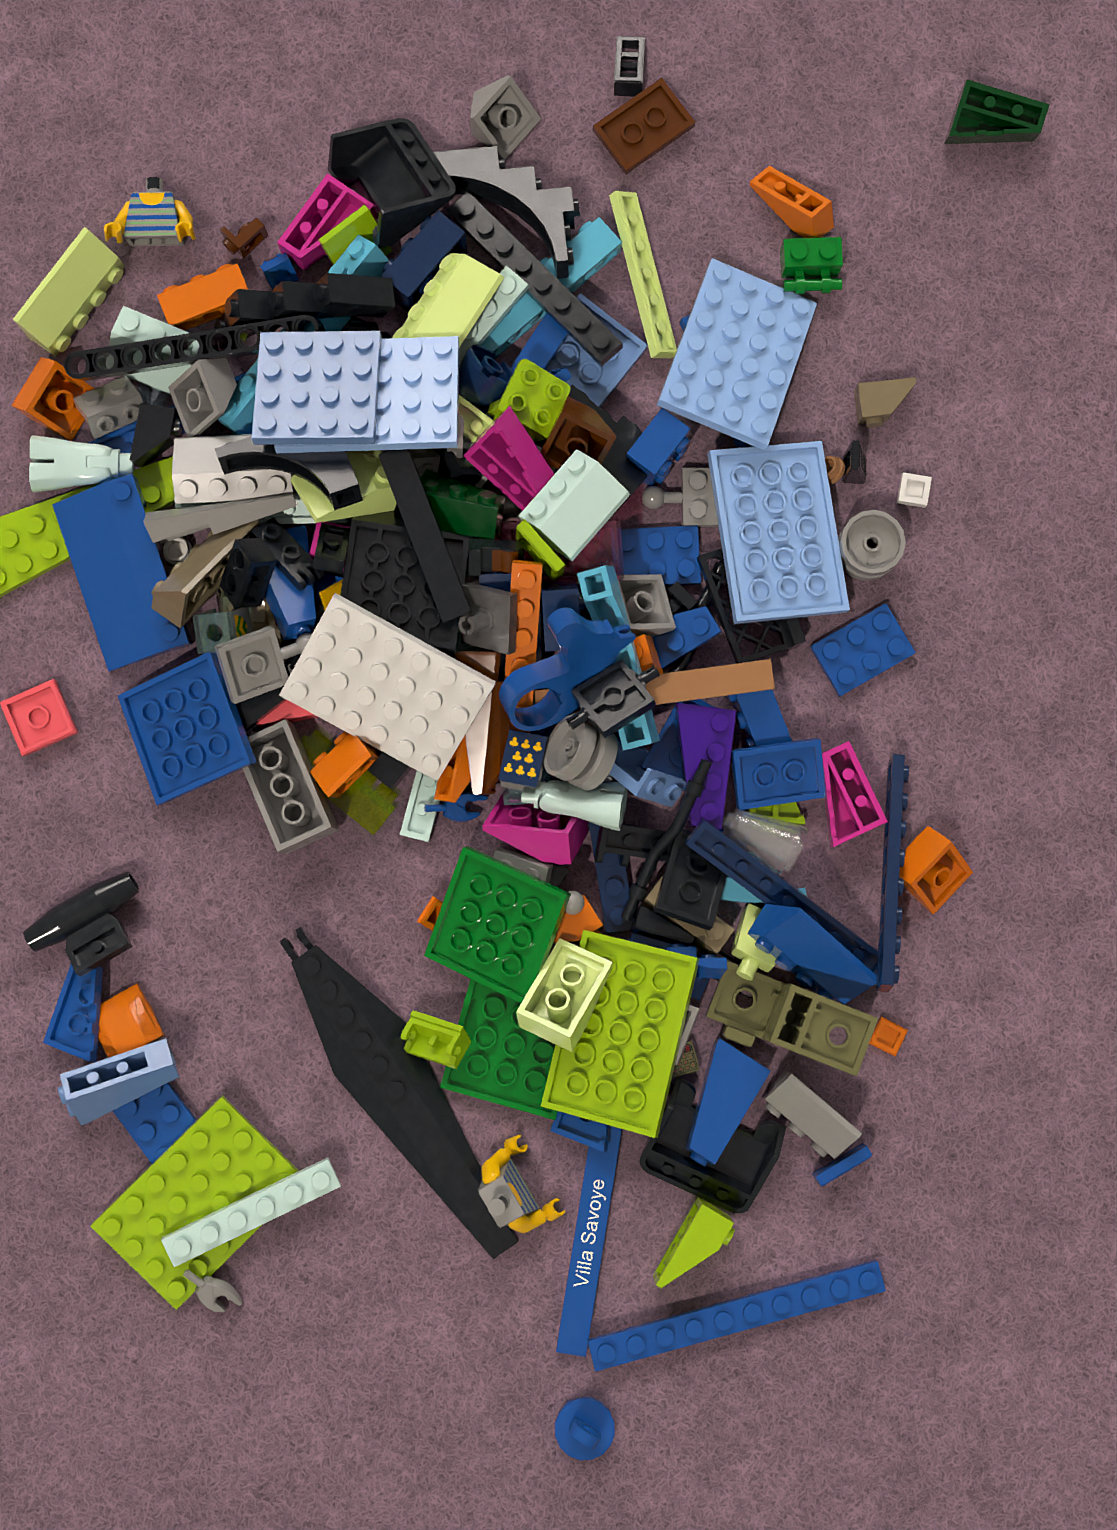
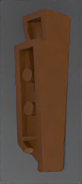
(490, 728)

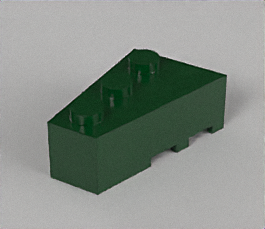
(994, 116)
(463, 507)

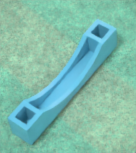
(603, 602)

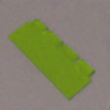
(360, 801)

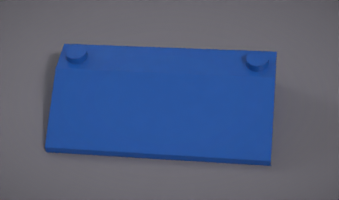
(118, 571)

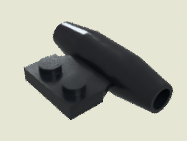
(87, 924)

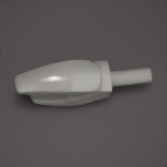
(210, 1288)

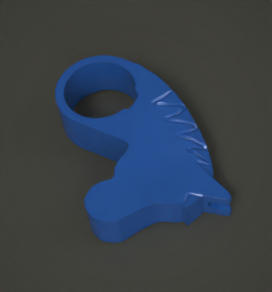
(584, 652)

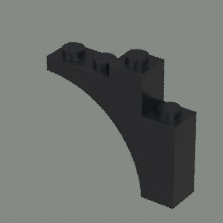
(626, 435)
(325, 470)

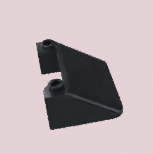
(396, 173)
(738, 1171)

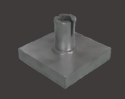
(492, 619)

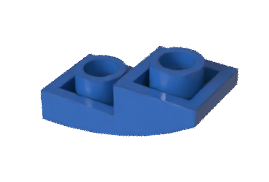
(708, 966)

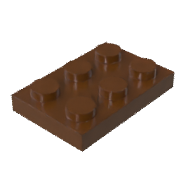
(643, 126)

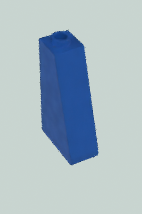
(292, 608)
(725, 1097)

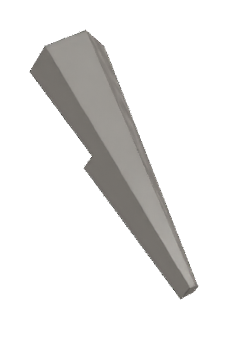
(179, 522)

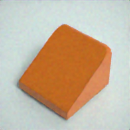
(430, 913)

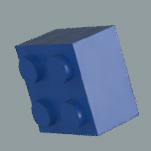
(658, 446)

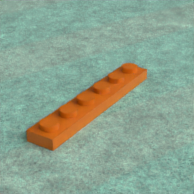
(526, 583)

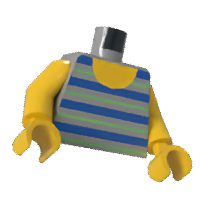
(152, 218)
(508, 1195)

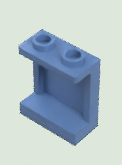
(645, 783)

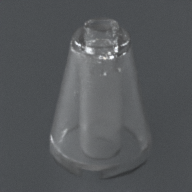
(766, 838)

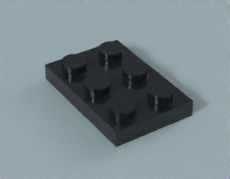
(689, 886)

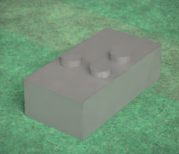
(286, 790)

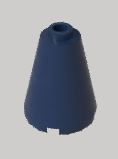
(482, 377)

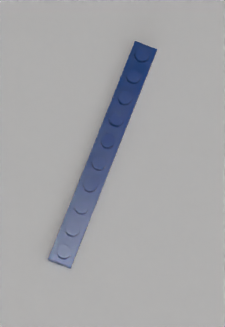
(736, 1315)

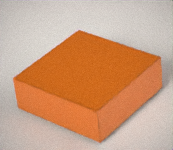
(888, 1036)

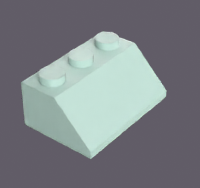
(135, 327)
(574, 504)

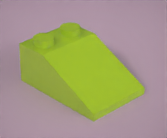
(696, 1240)

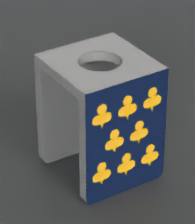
(522, 760)

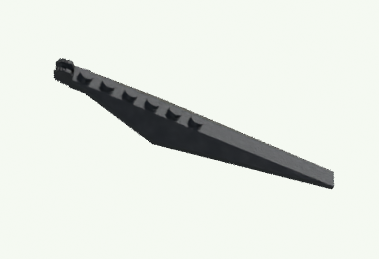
(394, 1087)

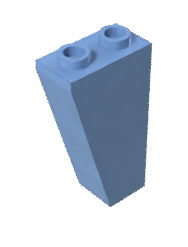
(116, 1080)

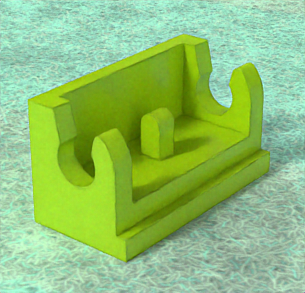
(435, 1039)

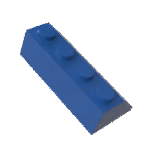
(810, 953)

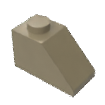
(880, 399)

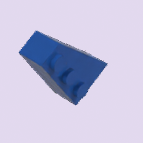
(760, 718)

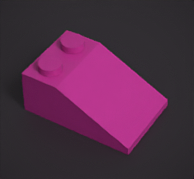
(537, 832)

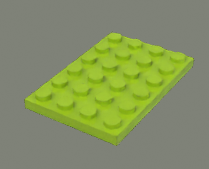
(631, 1041)
(201, 1172)

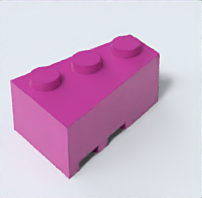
(322, 212)
(510, 459)
(849, 797)

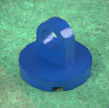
(584, 1428)

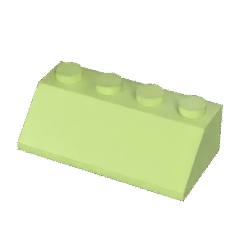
(69, 293)
(452, 299)

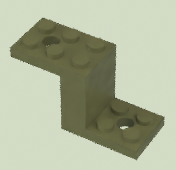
(793, 1019)

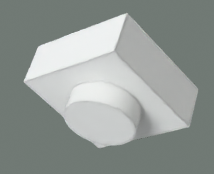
(914, 490)

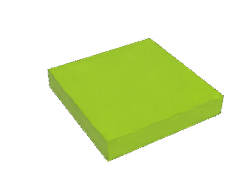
(340, 237)
(539, 550)

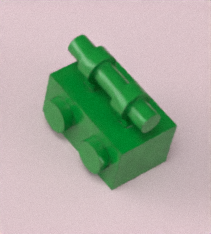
(811, 258)

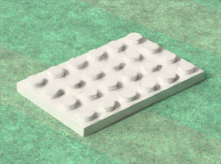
(386, 687)

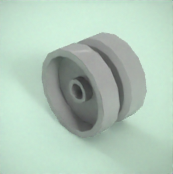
(884, 536)
(580, 754)

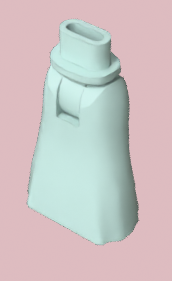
(71, 464)
(600, 806)

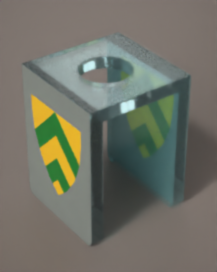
(207, 623)

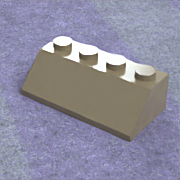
(197, 577)

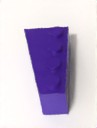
(708, 736)

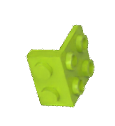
(534, 398)

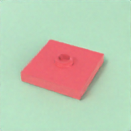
(38, 717)

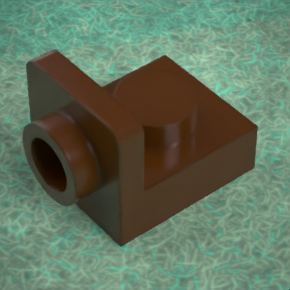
(248, 237)

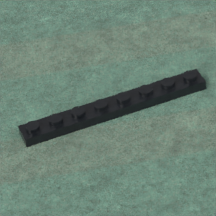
(544, 286)

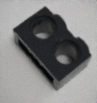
(248, 572)

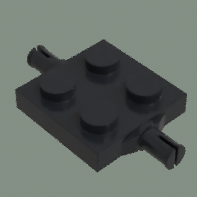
(613, 698)

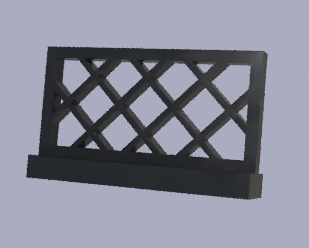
(788, 629)

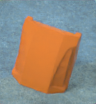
(127, 1022)

